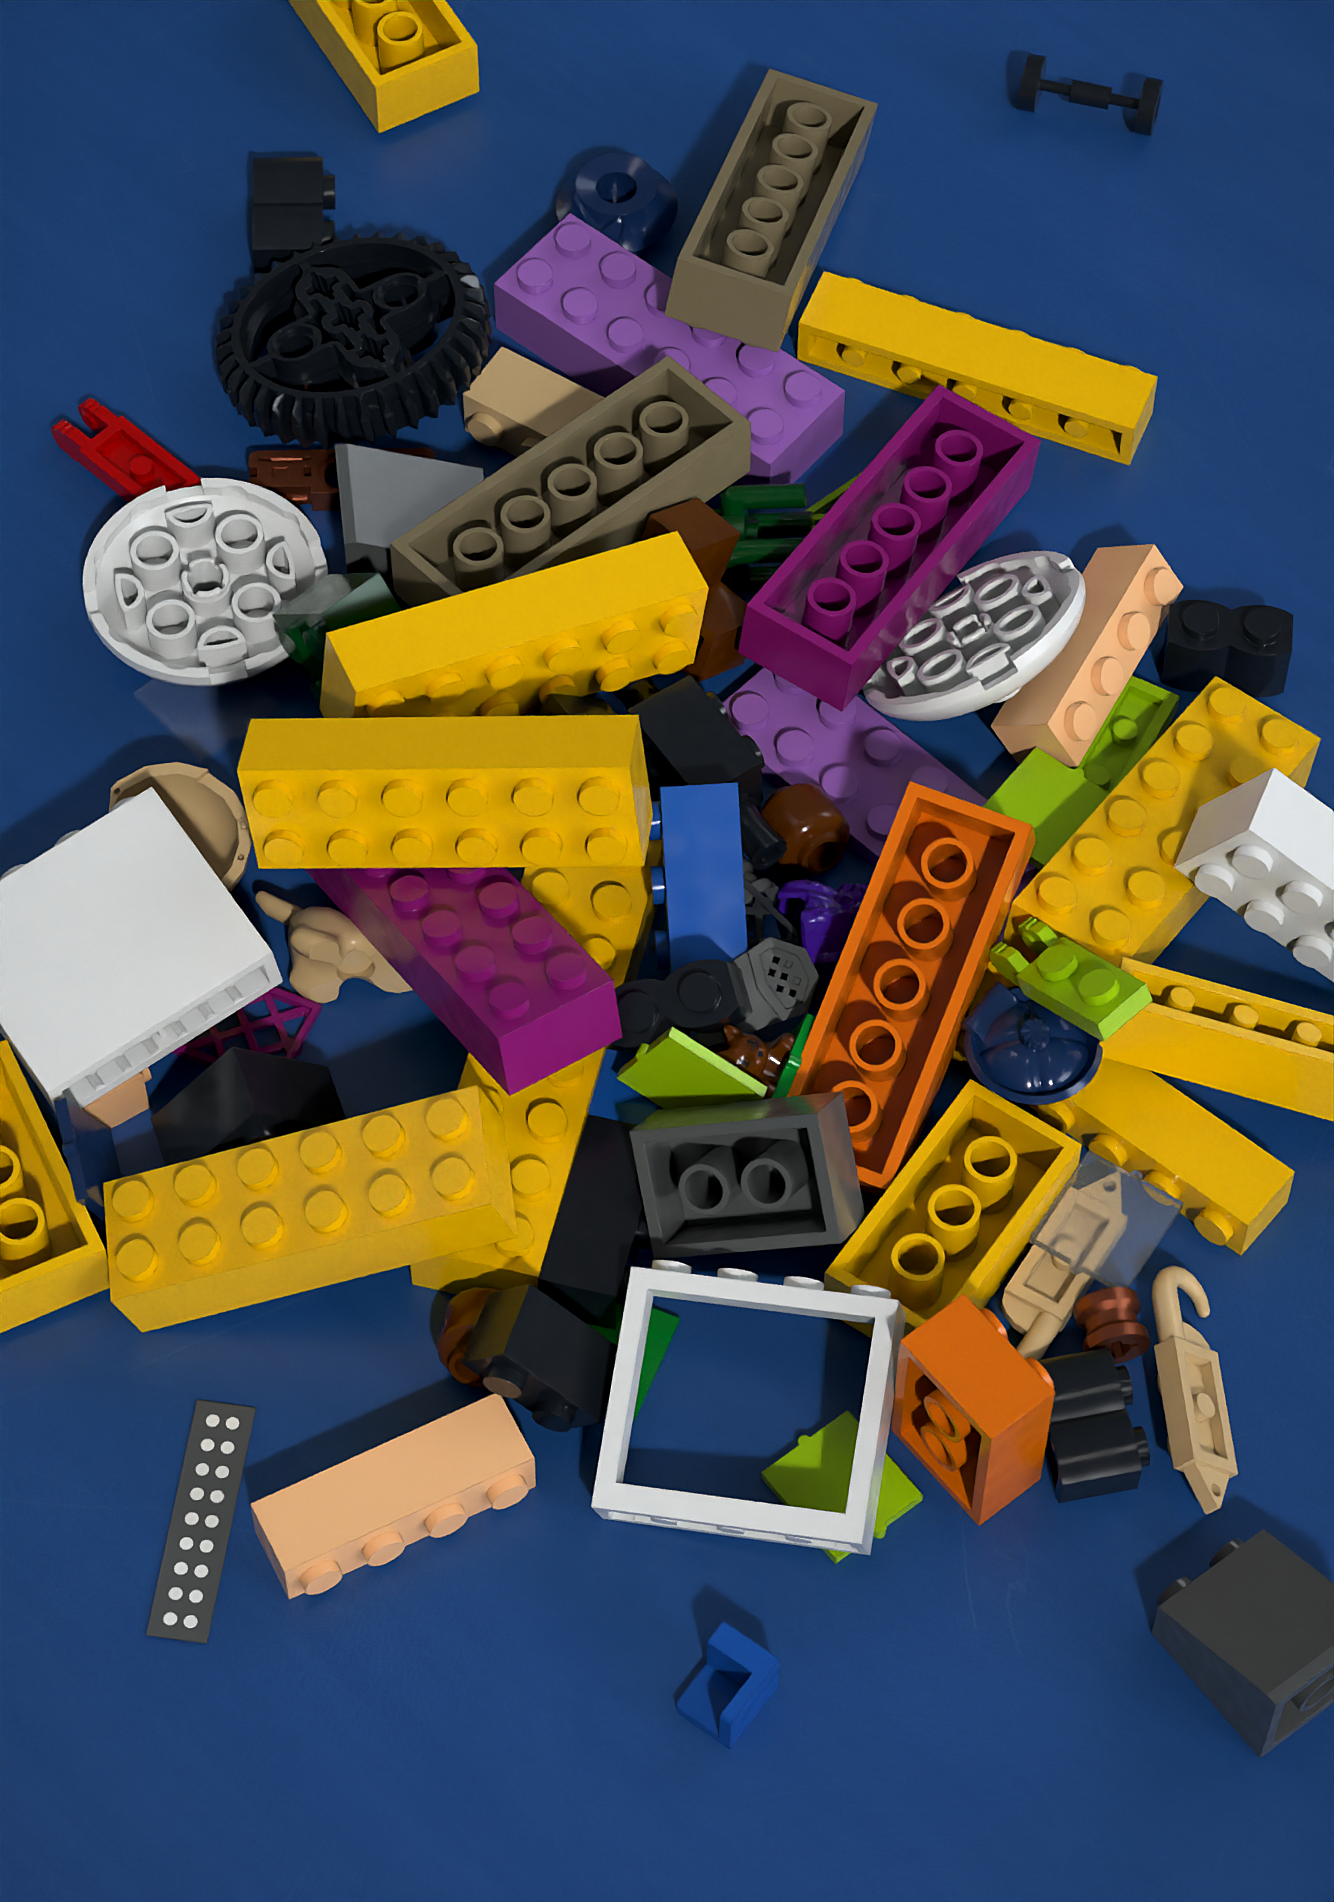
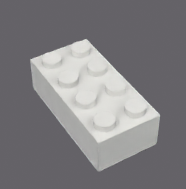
(1271, 861)

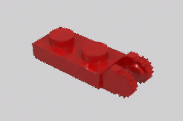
(121, 454)

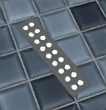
(201, 1522)

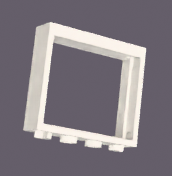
(738, 1517)

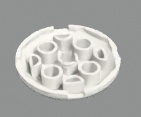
(192, 580)
(982, 638)

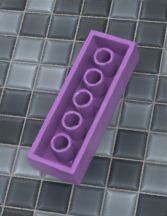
(604, 323)

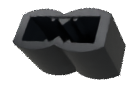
(289, 208)
(1239, 645)
(692, 998)
(1090, 1435)

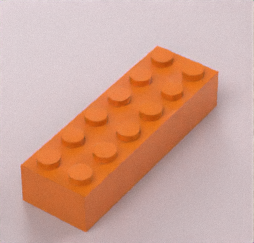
(912, 972)

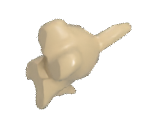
(328, 951)

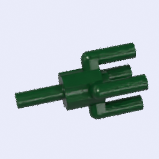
(753, 526)

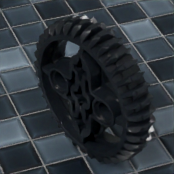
(347, 299)

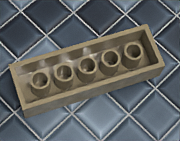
(771, 211)
(580, 488)

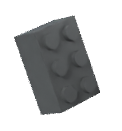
(748, 1175)

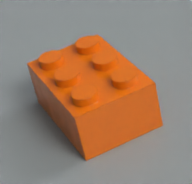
(972, 1408)

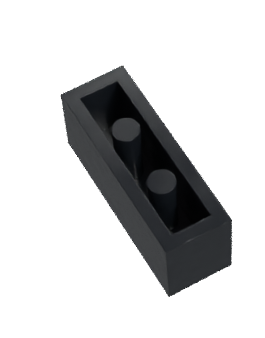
(597, 1227)

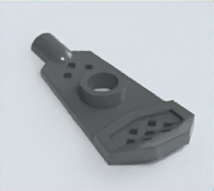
(768, 1004)

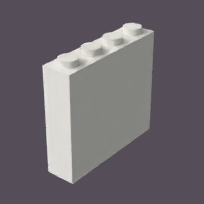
(120, 952)

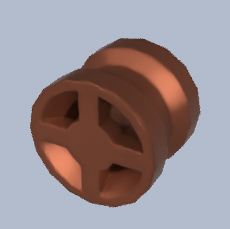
(1112, 1322)

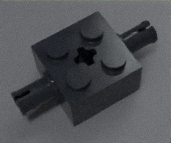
(699, 746)

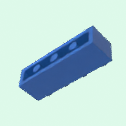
(699, 875)

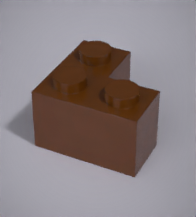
(711, 546)

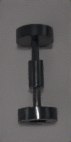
(1090, 94)

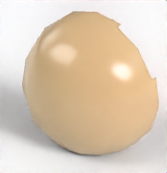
(204, 810)

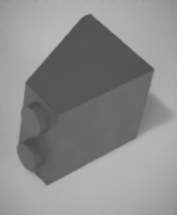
(388, 496)
(1254, 1638)

